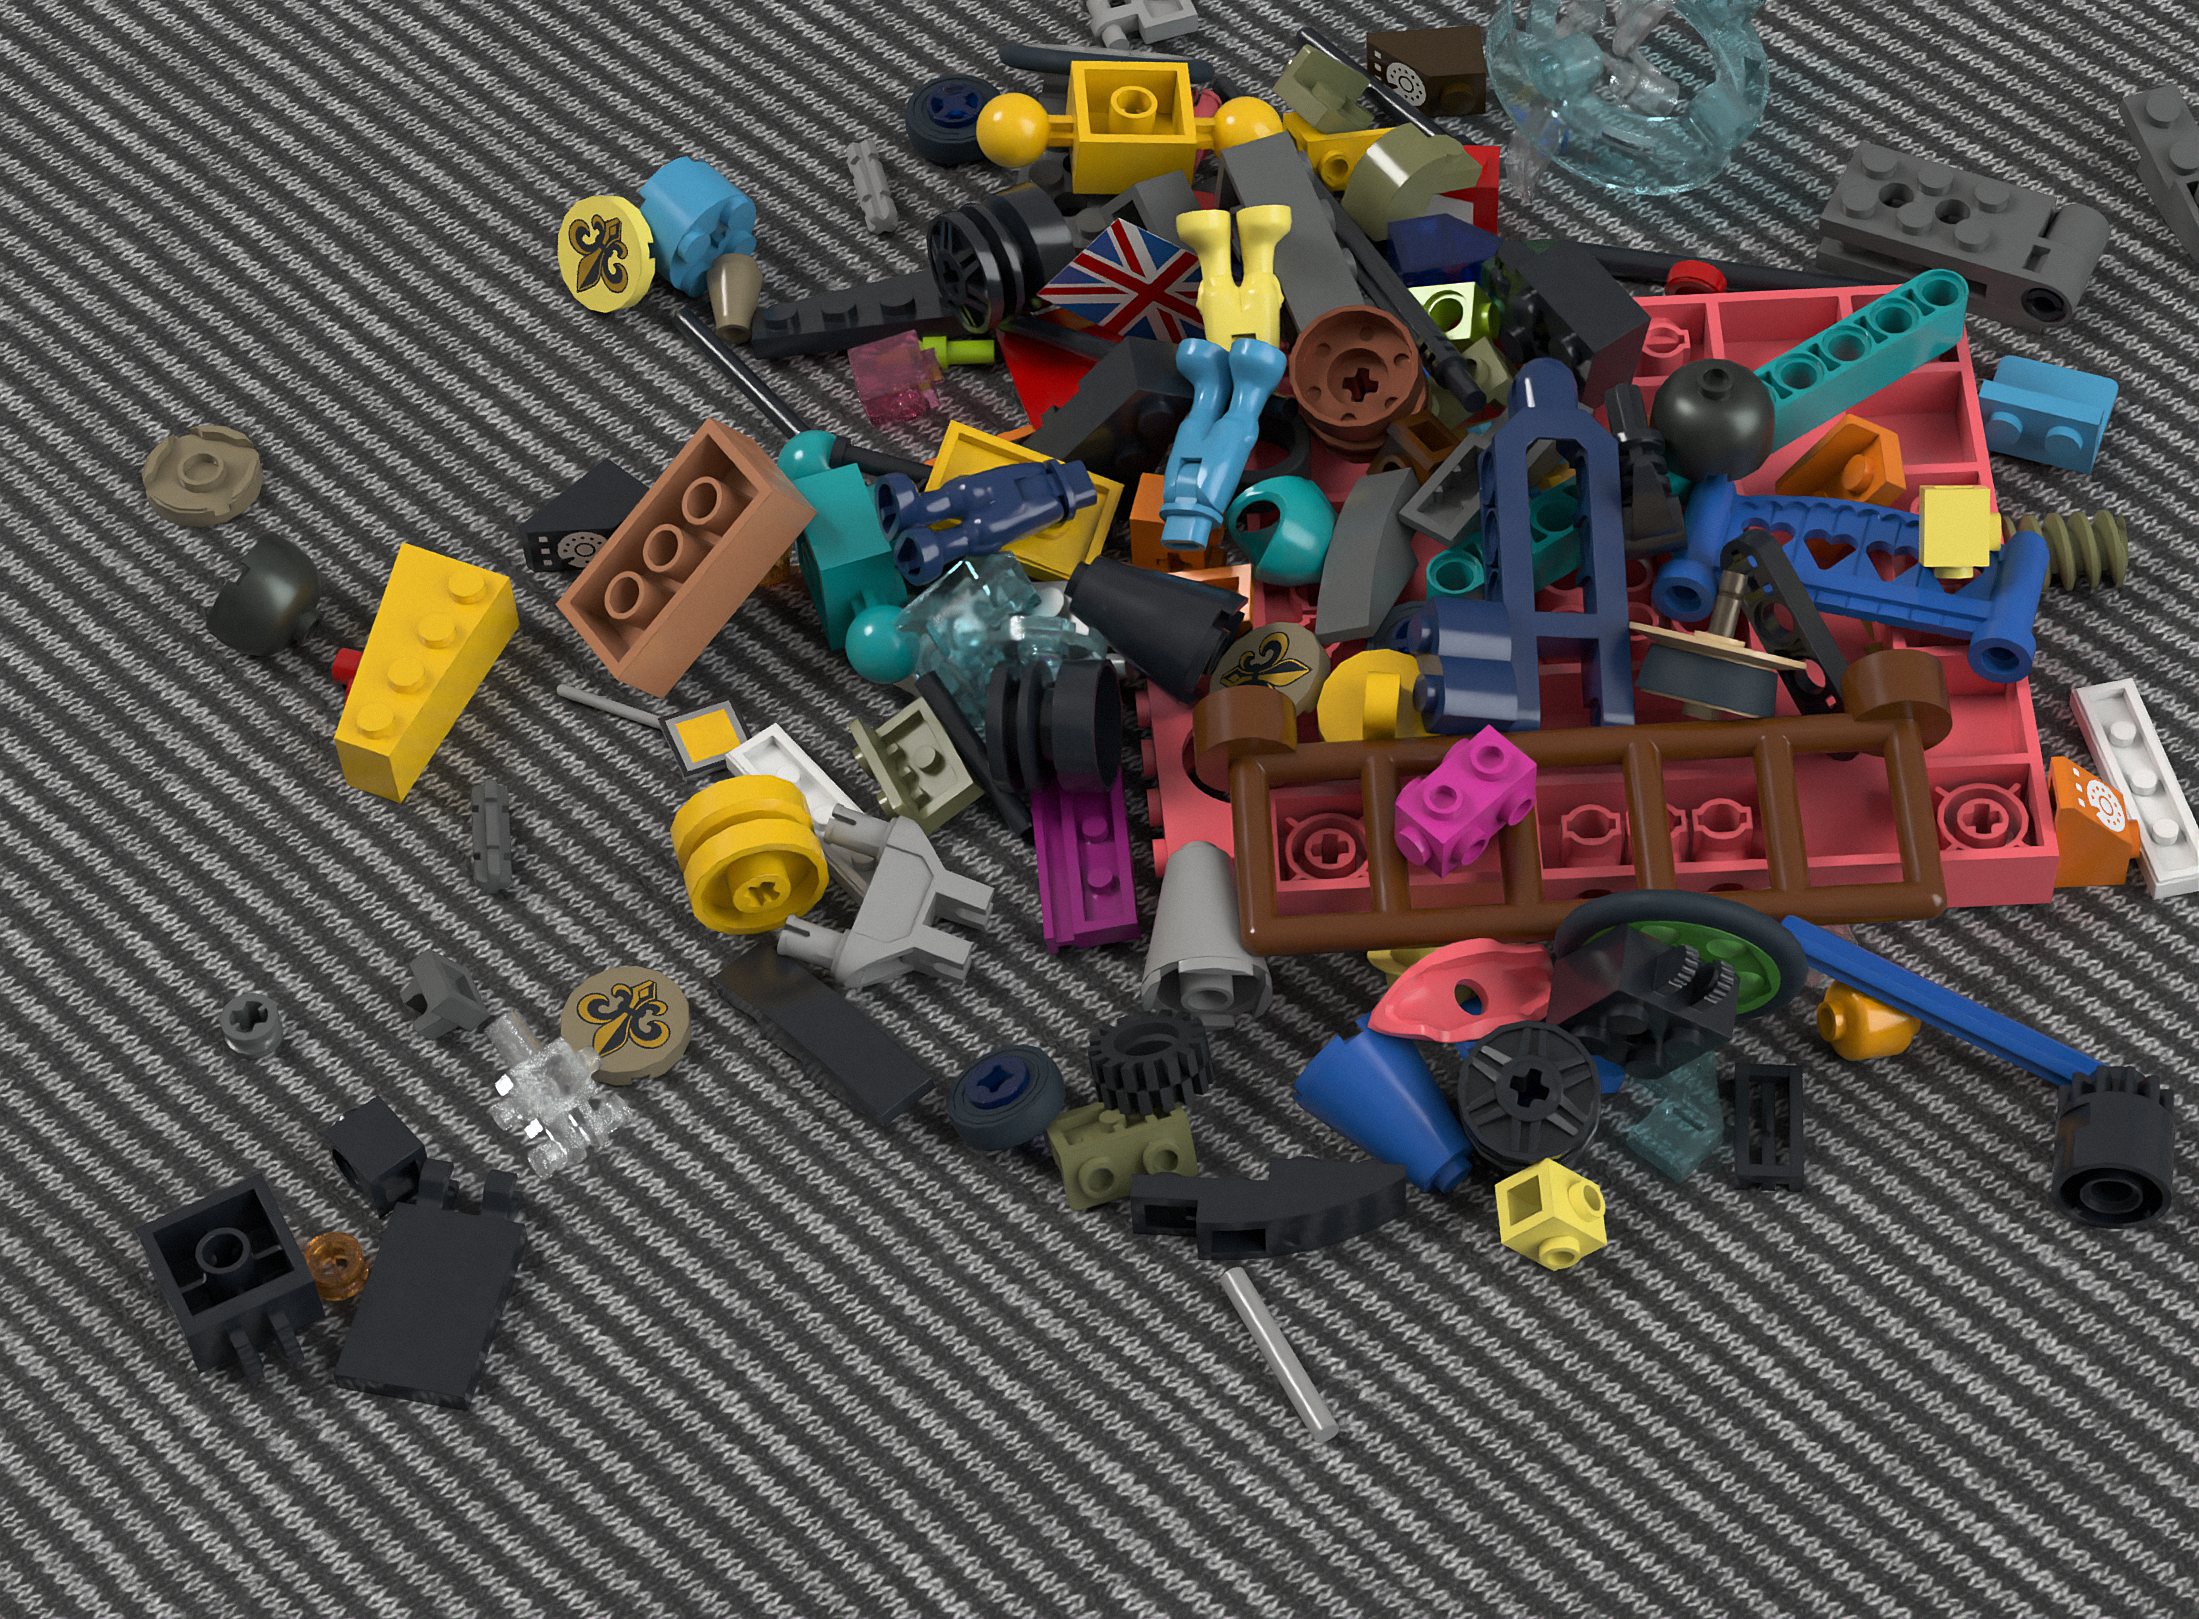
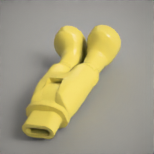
(1255, 306)

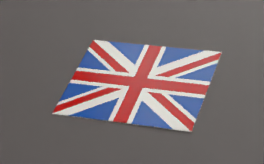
(1133, 285)

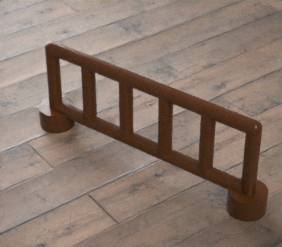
(1892, 710)

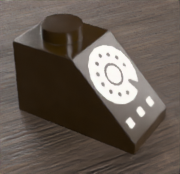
(1432, 68)

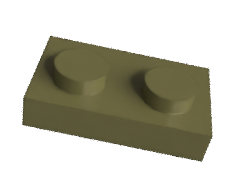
(916, 767)

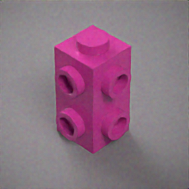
(1464, 802)

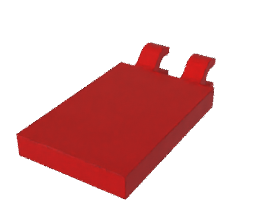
(1046, 374)

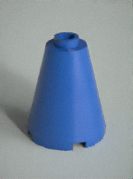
(1387, 1105)

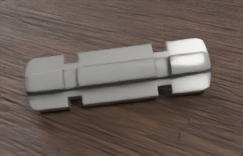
(872, 187)

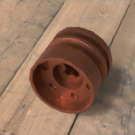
(1340, 360)

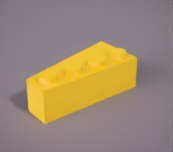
(420, 667)

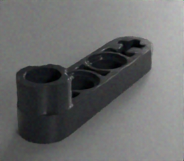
(1810, 635)

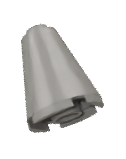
(1196, 944)

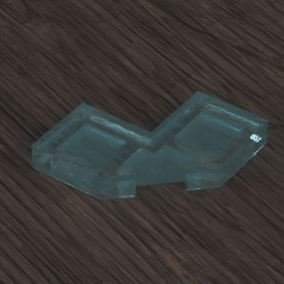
(1686, 1122)

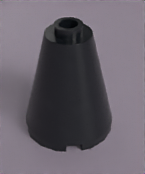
(1158, 621)

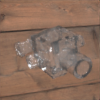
(546, 1088)

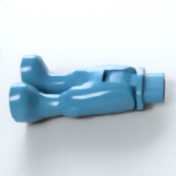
(1213, 448)

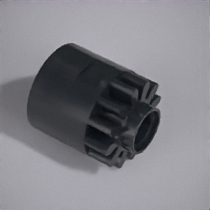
(2114, 1148)

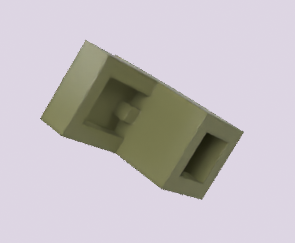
(1401, 176)

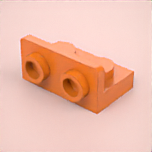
(1848, 463)

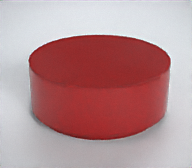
(1694, 277)

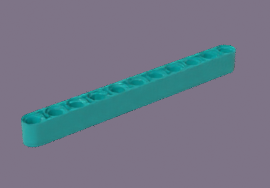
(1806, 390)

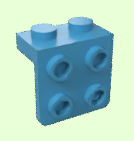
(2046, 412)

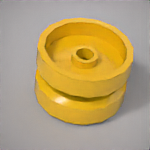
(749, 854)

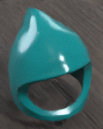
(1297, 543)

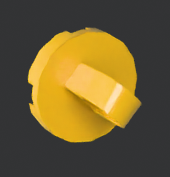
(1370, 698)

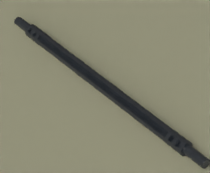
(1390, 294)

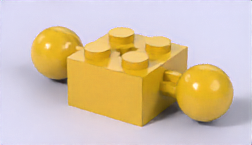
(1120, 125)

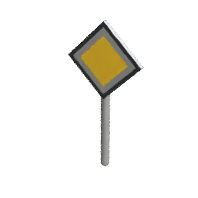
(695, 735)

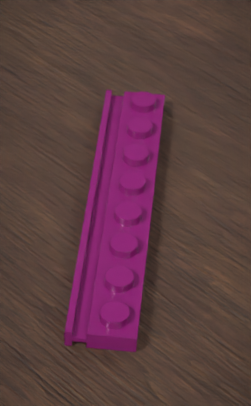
(1085, 865)

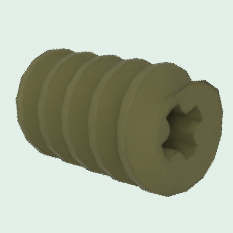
(2079, 546)

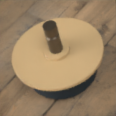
(1712, 668)

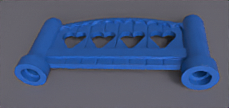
(1990, 611)

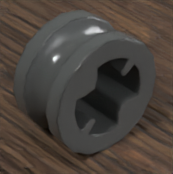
(238, 1016)

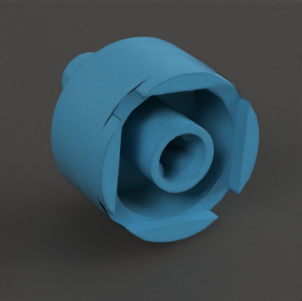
(694, 220)

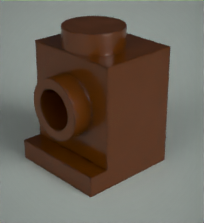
(1417, 443)

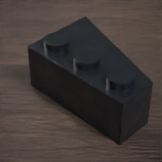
(1120, 416)

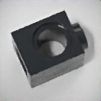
(376, 1155)

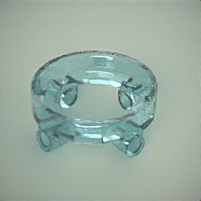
(1551, 99)

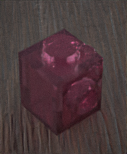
(896, 378)

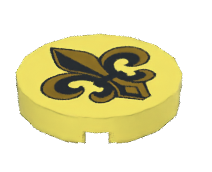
(606, 253)

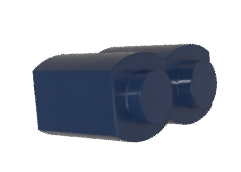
(1463, 666)

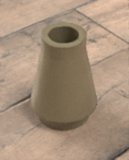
(734, 292)

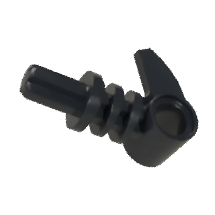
(1649, 513)

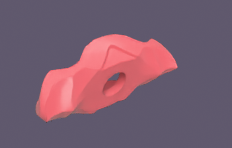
(1507, 978)

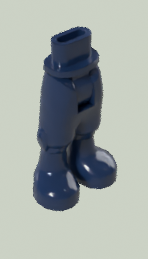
(993, 511)

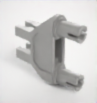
(898, 909)

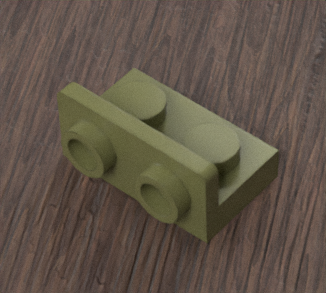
(1324, 92)
(1104, 1148)

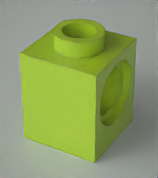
(1463, 301)

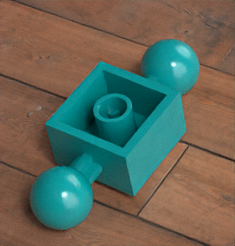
(847, 560)

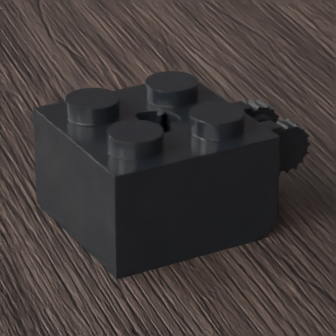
(1568, 311)
(1643, 1001)
(232, 1277)

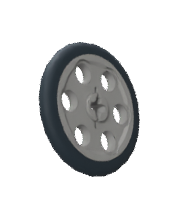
(1057, 59)

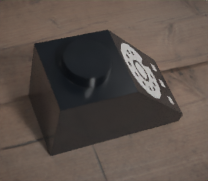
(580, 519)

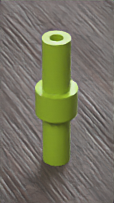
(961, 351)

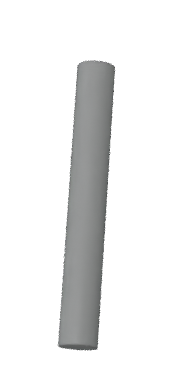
(1279, 1355)

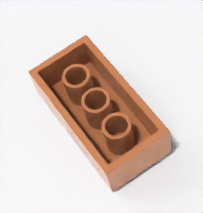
(685, 558)

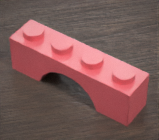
(1176, 802)

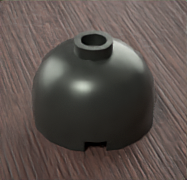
(1714, 420)
(269, 601)

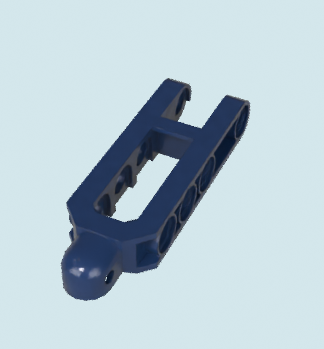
(1546, 408)

